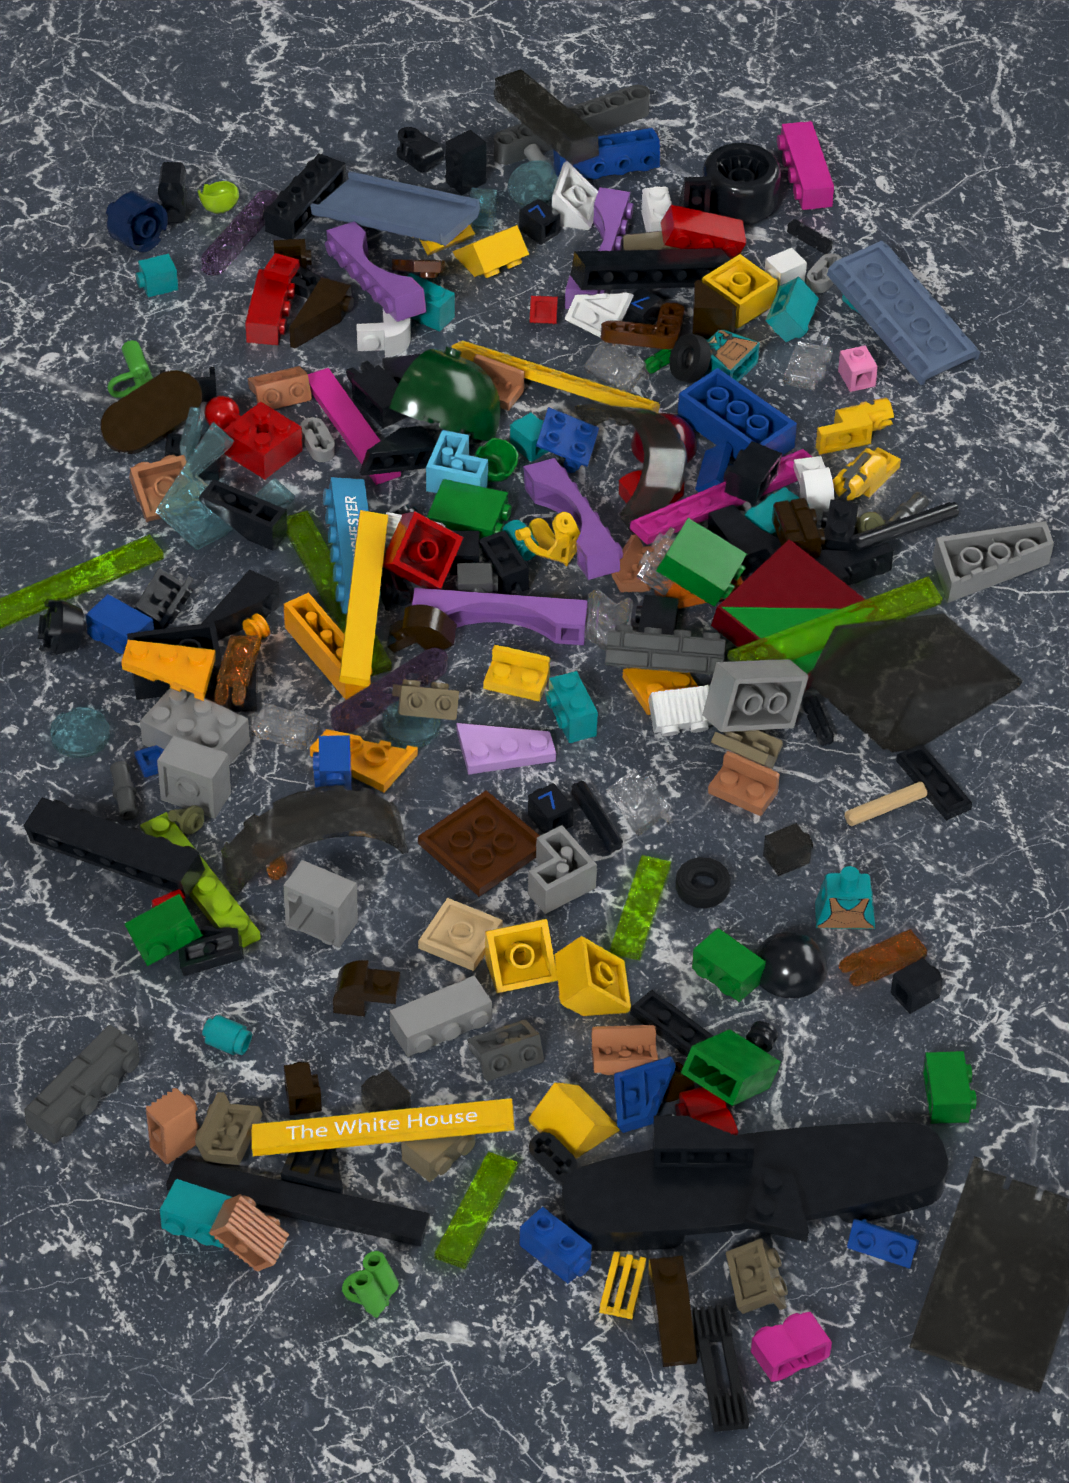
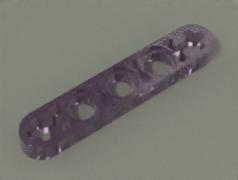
(237, 241)
(382, 700)

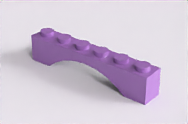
(610, 218)
(395, 293)
(551, 487)
(555, 618)

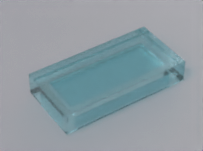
(191, 432)

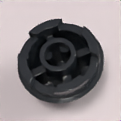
(61, 627)

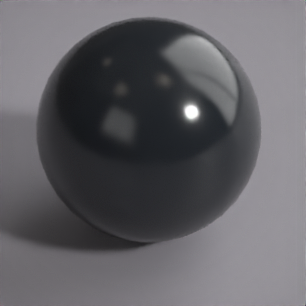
(792, 966)

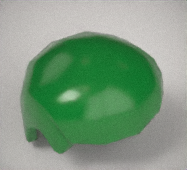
(501, 458)

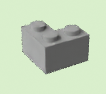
(562, 872)

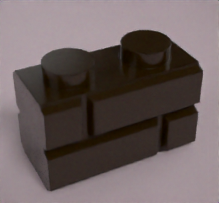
(798, 523)

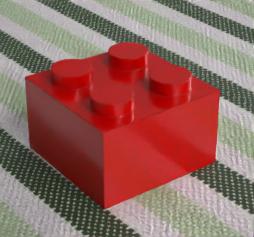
(421, 551)

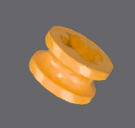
(256, 626)

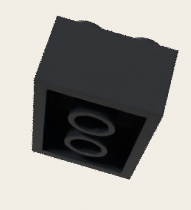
(194, 636)

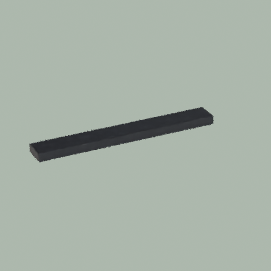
(308, 1202)

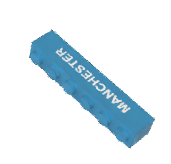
(344, 503)

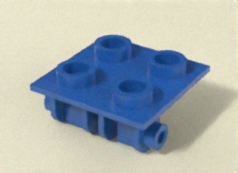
(567, 438)

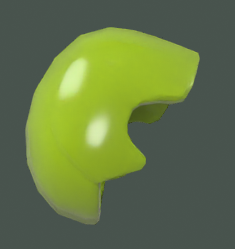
(219, 196)

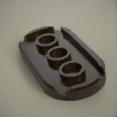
(150, 412)

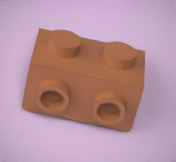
(507, 380)
(629, 567)
(622, 1047)

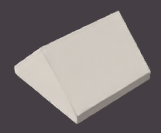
(574, 199)

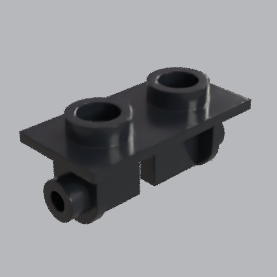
(393, 589)

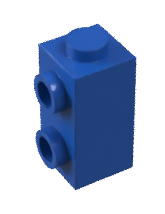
(555, 1245)

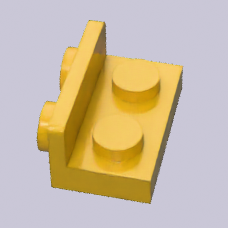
(517, 673)

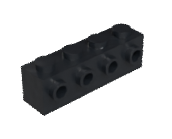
(292, 208)

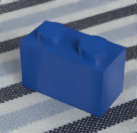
(113, 620)

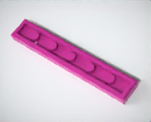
(346, 417)

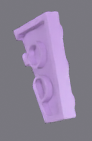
(503, 748)

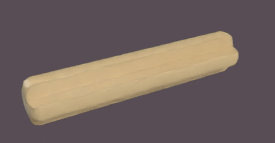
(885, 804)

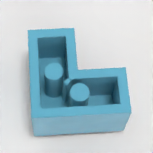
(452, 462)

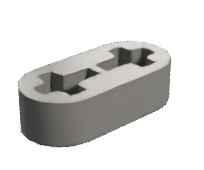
(820, 271)
(313, 440)

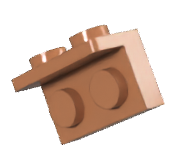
(281, 387)
(745, 783)

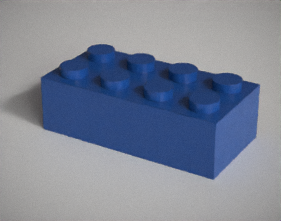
(732, 413)

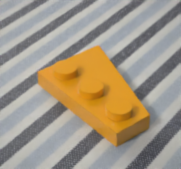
(177, 665)
(374, 762)

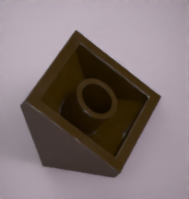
(711, 312)

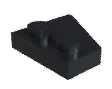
(314, 1169)

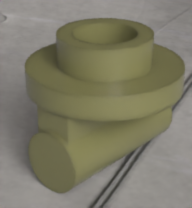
(869, 521)
(190, 818)

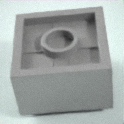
(194, 776)
(320, 903)

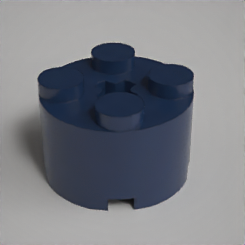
(136, 221)

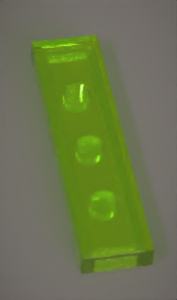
(640, 907)
(476, 1210)

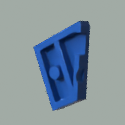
(641, 1093)

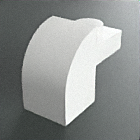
(388, 336)
(814, 483)

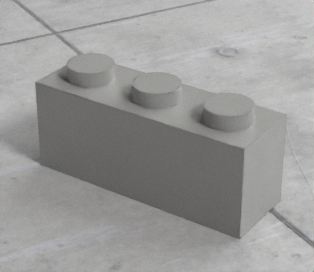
(441, 1016)

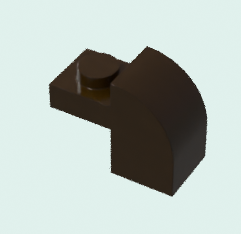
(422, 625)
(360, 984)

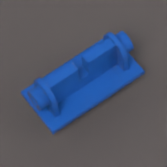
(882, 1243)

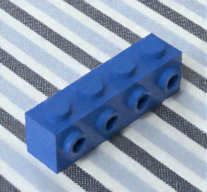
(619, 154)
(333, 762)

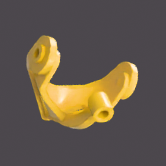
(555, 547)

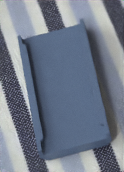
(399, 208)
(901, 311)

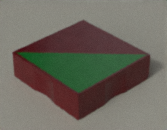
(781, 595)

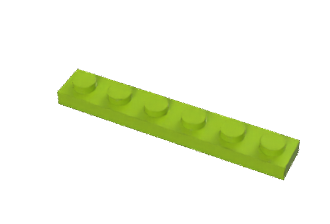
(209, 891)

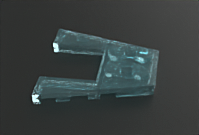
(182, 504)

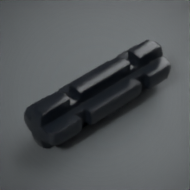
(809, 236)
(818, 720)

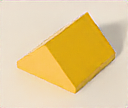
(520, 956)
(573, 1118)

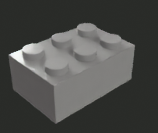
(755, 695)
(196, 720)

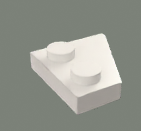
(593, 310)

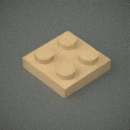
(458, 934)

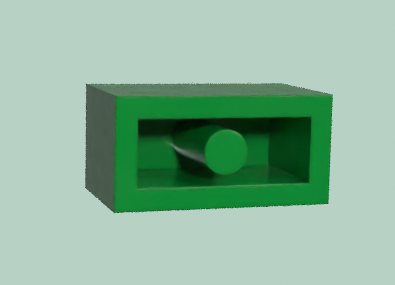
(163, 929)
(728, 965)
(948, 1087)

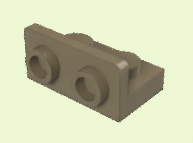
(751, 744)
(756, 1276)

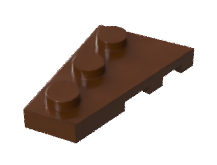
(427, 268)

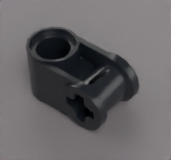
(418, 149)

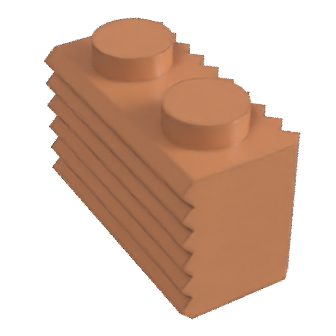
(172, 1125)
(249, 1232)

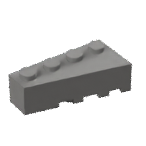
(989, 557)

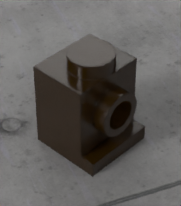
(302, 1089)

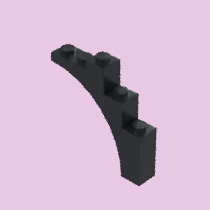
(760, 545)

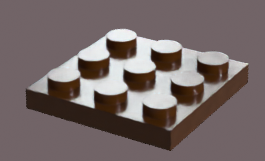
(481, 843)

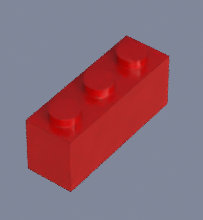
(701, 230)
(268, 310)

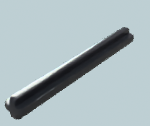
(904, 526)

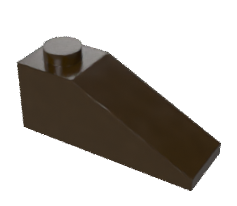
(321, 311)
(672, 1310)

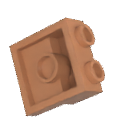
(153, 481)

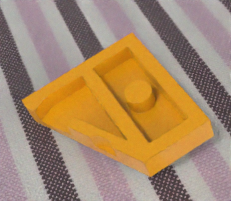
(644, 682)

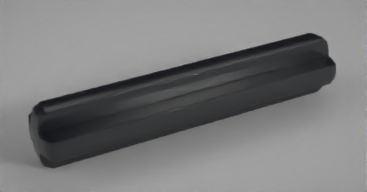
(596, 816)

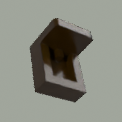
(295, 249)

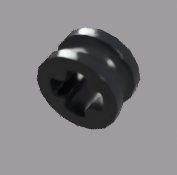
(762, 1035)

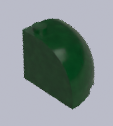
(449, 392)

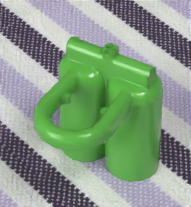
(137, 366)
(372, 1285)

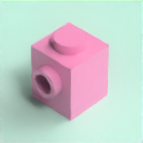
(857, 368)

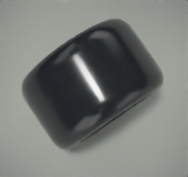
(743, 182)

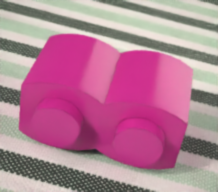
(790, 1346)

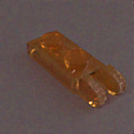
(237, 668)
(883, 958)

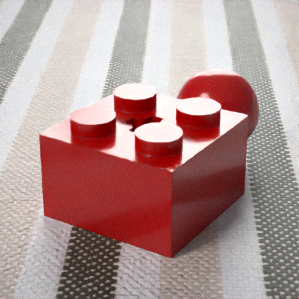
(261, 436)

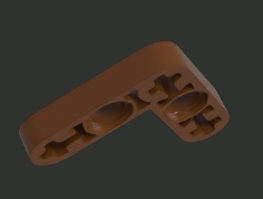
(659, 336)

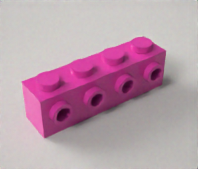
(806, 165)

